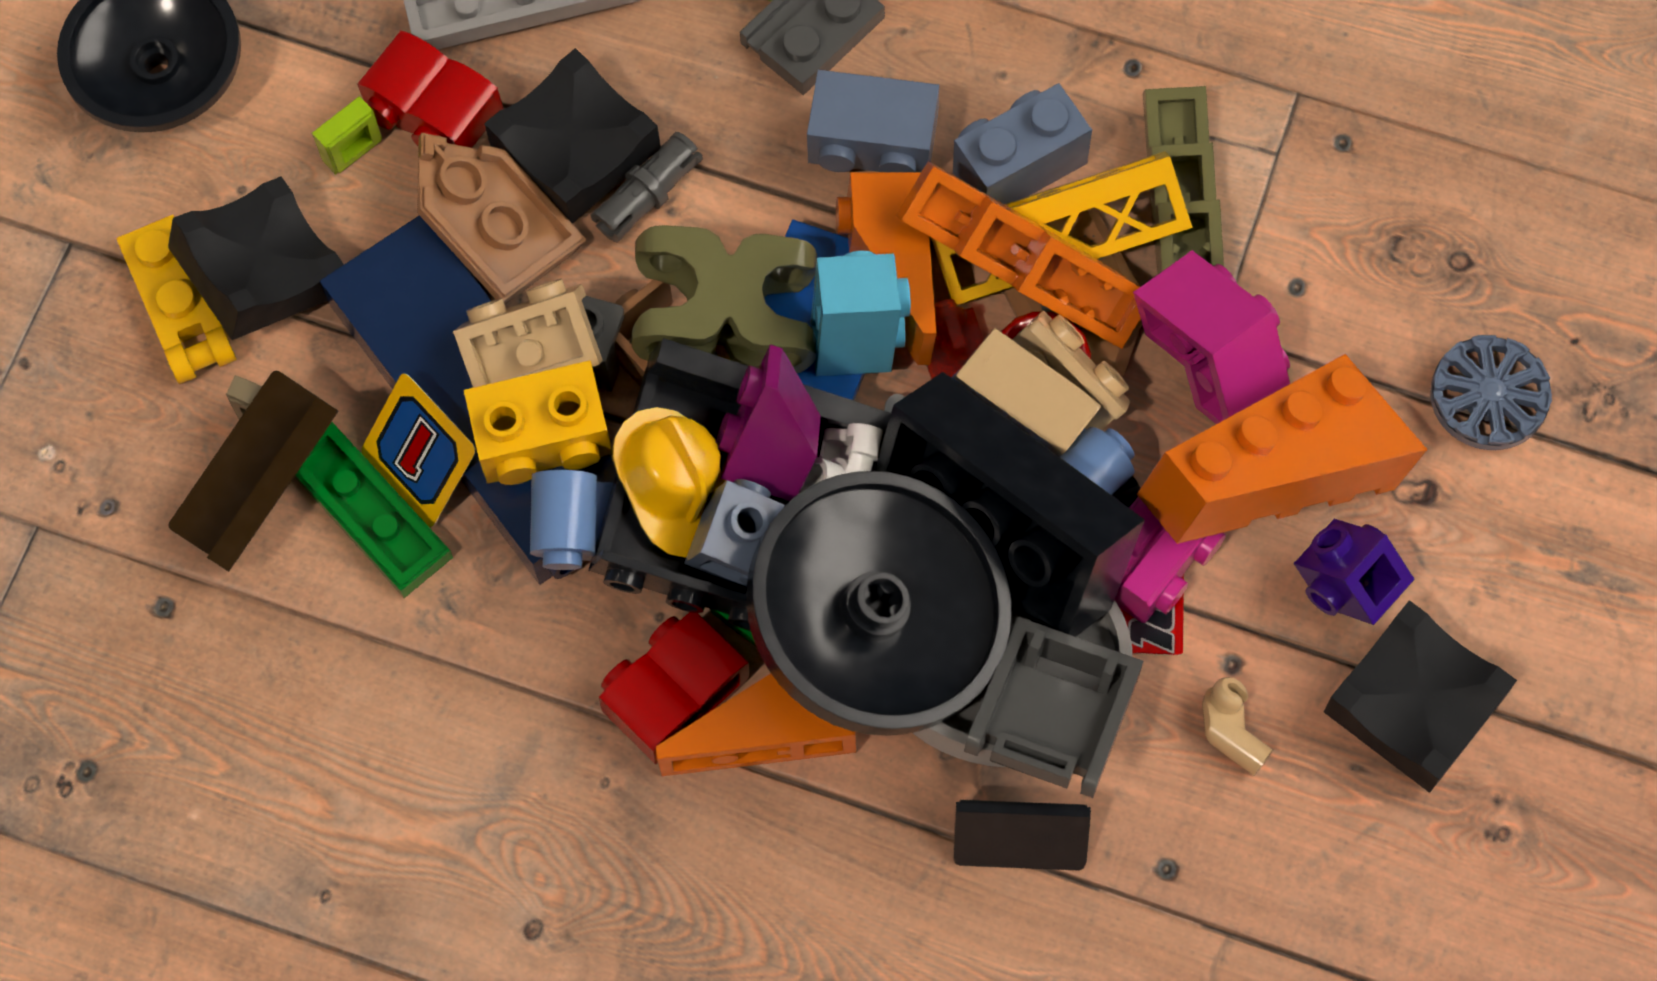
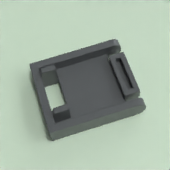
(1048, 722)

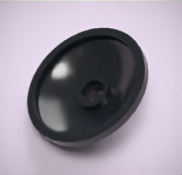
(115, 44)

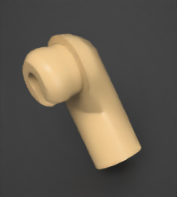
(1226, 725)

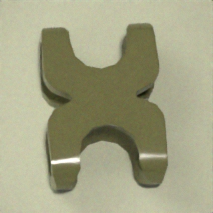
(725, 294)

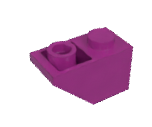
(774, 430)

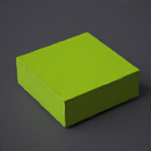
(347, 135)

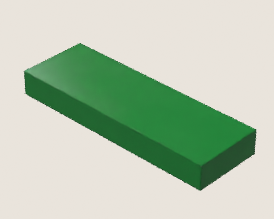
(372, 512)

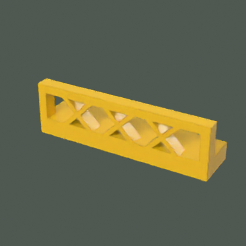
(1080, 196)

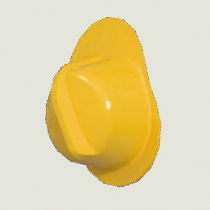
(667, 473)

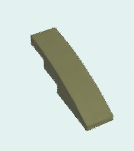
(1179, 125)

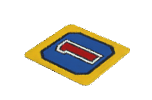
(418, 449)

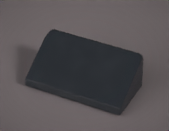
(1021, 835)

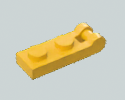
(174, 302)

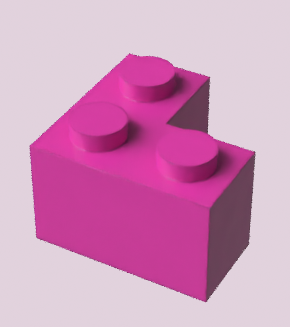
(1216, 333)

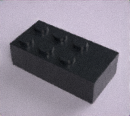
(1049, 523)

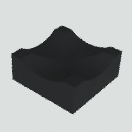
(574, 135)
(253, 258)
(1418, 697)

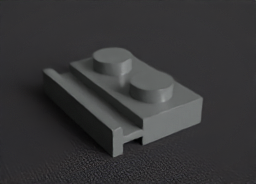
(809, 35)

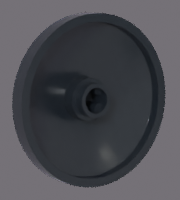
(878, 603)

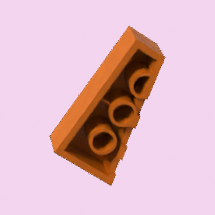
(1284, 453)

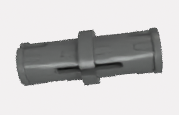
(646, 187)

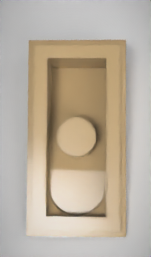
(1027, 392)

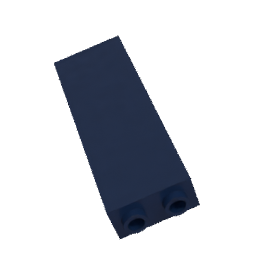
(402, 311)

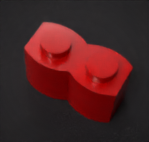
(428, 93)
(673, 683)

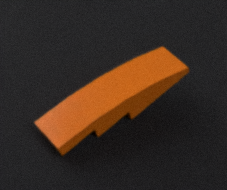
(1022, 254)

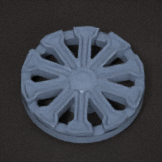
(1490, 392)

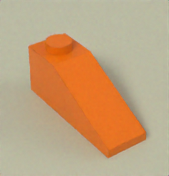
(872, 226)
(750, 730)

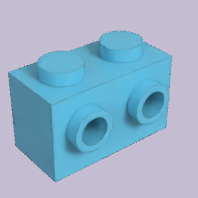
(858, 313)

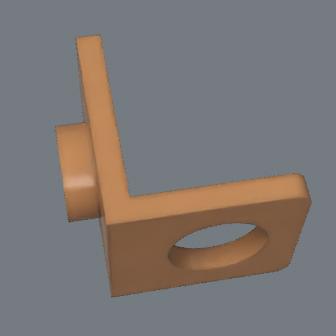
(635, 302)

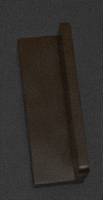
(252, 469)

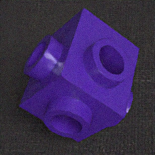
(1353, 571)

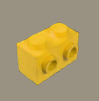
(538, 423)

